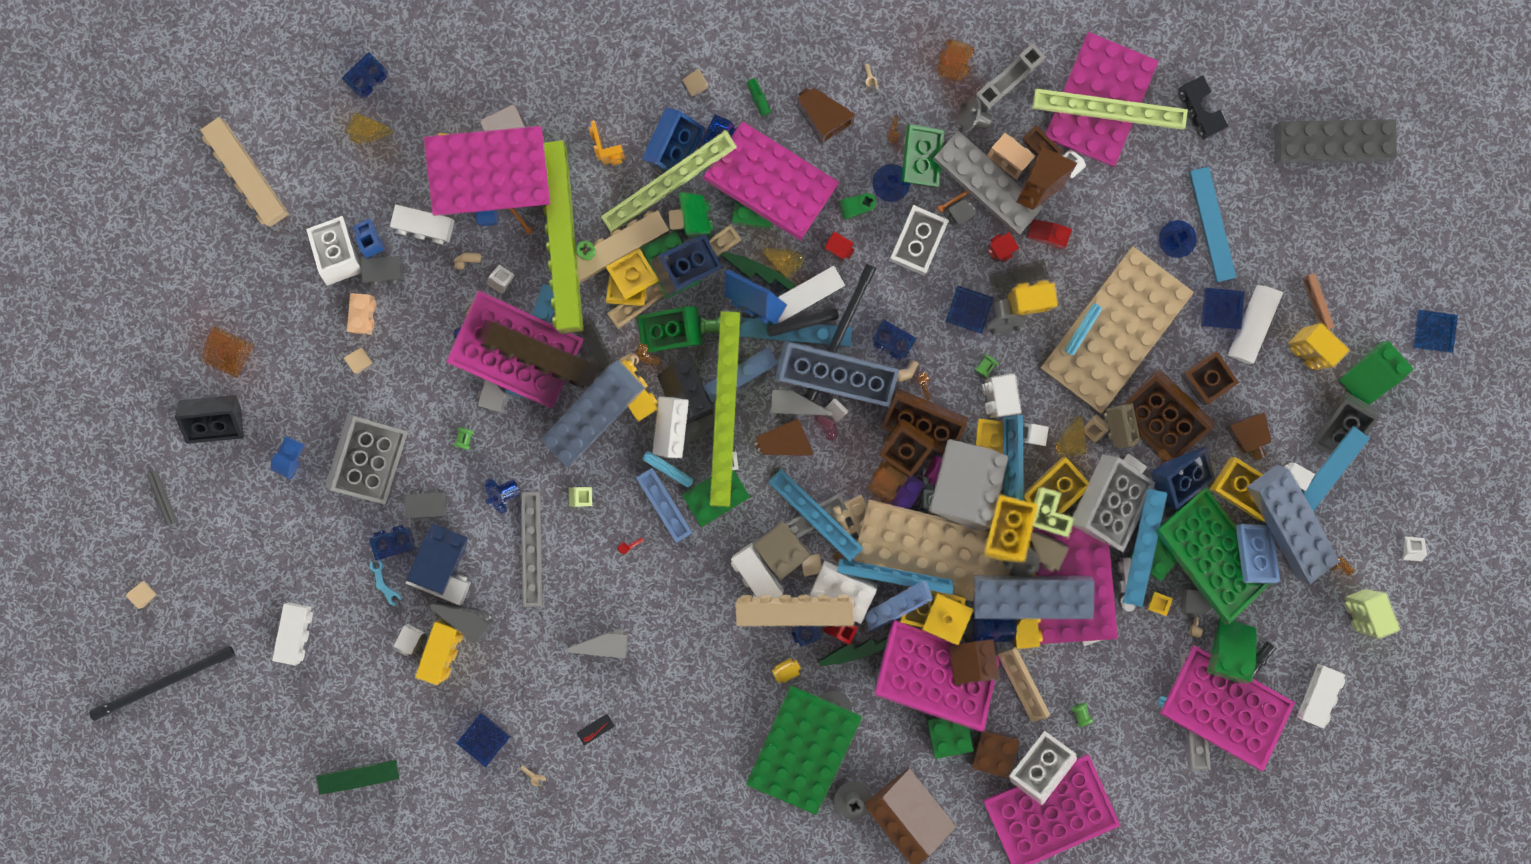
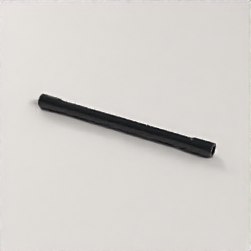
(864, 281)
(108, 708)

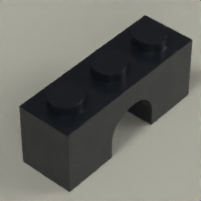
(1206, 123)

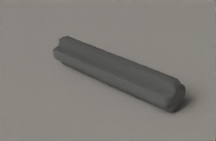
(161, 497)

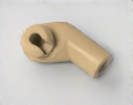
(466, 257)
(906, 374)

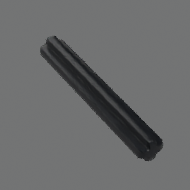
(802, 322)

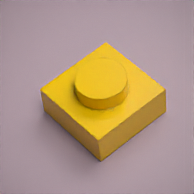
(1159, 603)

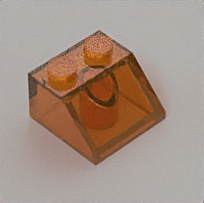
(226, 351)

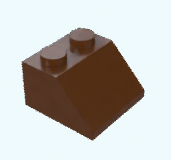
(973, 662)

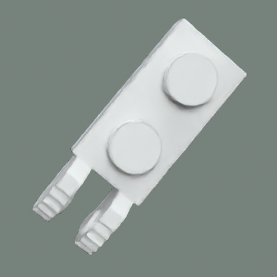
(1123, 568)

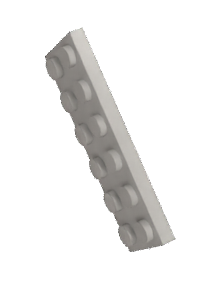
(985, 182)

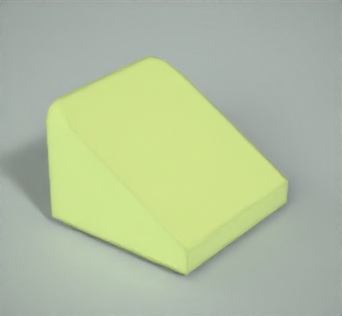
(580, 496)

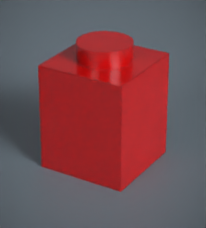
(839, 246)

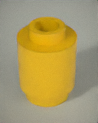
(786, 670)

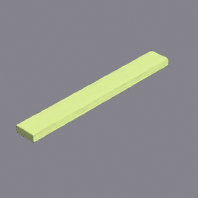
(1109, 109)
(669, 181)

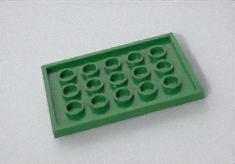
(1208, 551)
(803, 750)

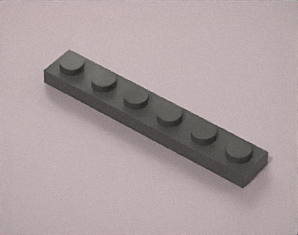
(692, 431)

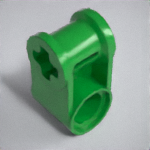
(853, 206)

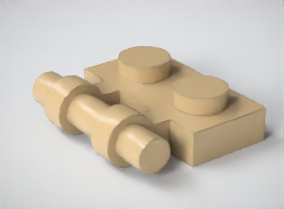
(856, 510)

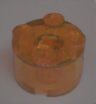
(954, 60)
(886, 480)

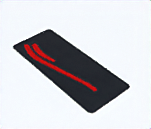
(595, 729)

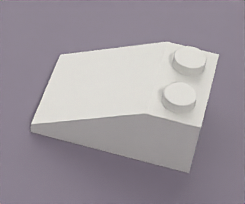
(334, 251)

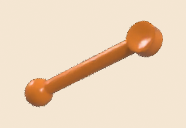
(941, 208)
(528, 230)

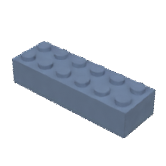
(836, 373)
(592, 413)
(1293, 524)
(1033, 597)

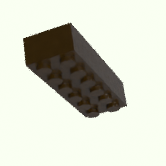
(532, 351)

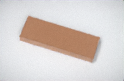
(1318, 301)

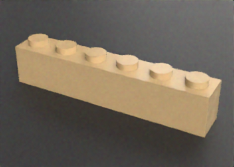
(244, 171)
(622, 243)
(795, 611)

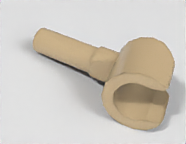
(870, 79)
(1194, 630)
(534, 778)

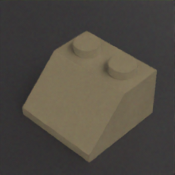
(1122, 425)
(782, 550)
(1049, 550)

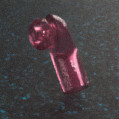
(830, 427)

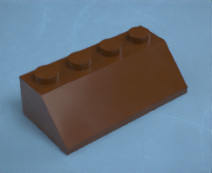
(926, 416)

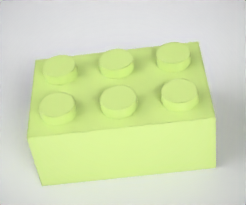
(1371, 613)

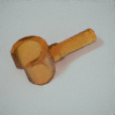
(893, 135)
(923, 378)

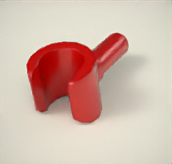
(623, 548)

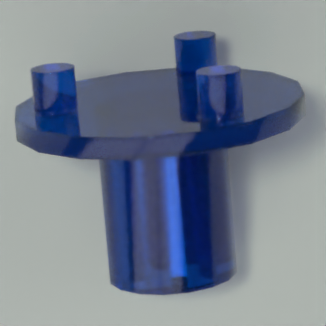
(888, 183)
(1177, 239)
(500, 494)

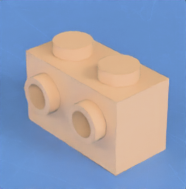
(1010, 156)
(361, 314)

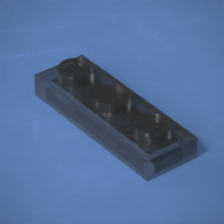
(1018, 275)
(595, 346)

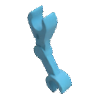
(380, 584)

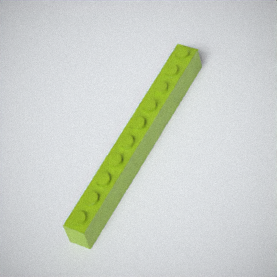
(562, 241)
(725, 408)

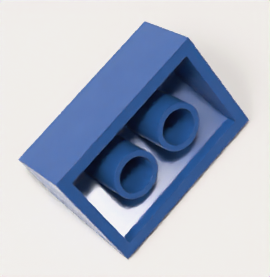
(672, 140)
(753, 298)

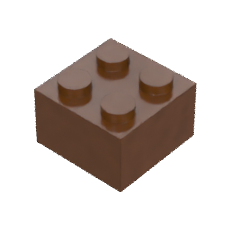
(1209, 378)
(906, 448)
(994, 753)

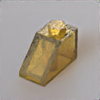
(366, 130)
(784, 260)
(1072, 439)

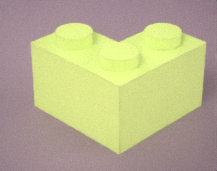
(1046, 517)

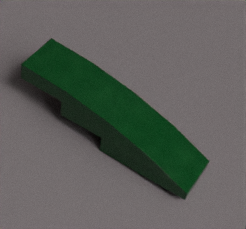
(751, 268)
(850, 653)
(357, 777)

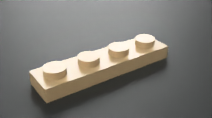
(1023, 684)

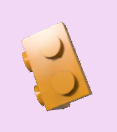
(608, 155)

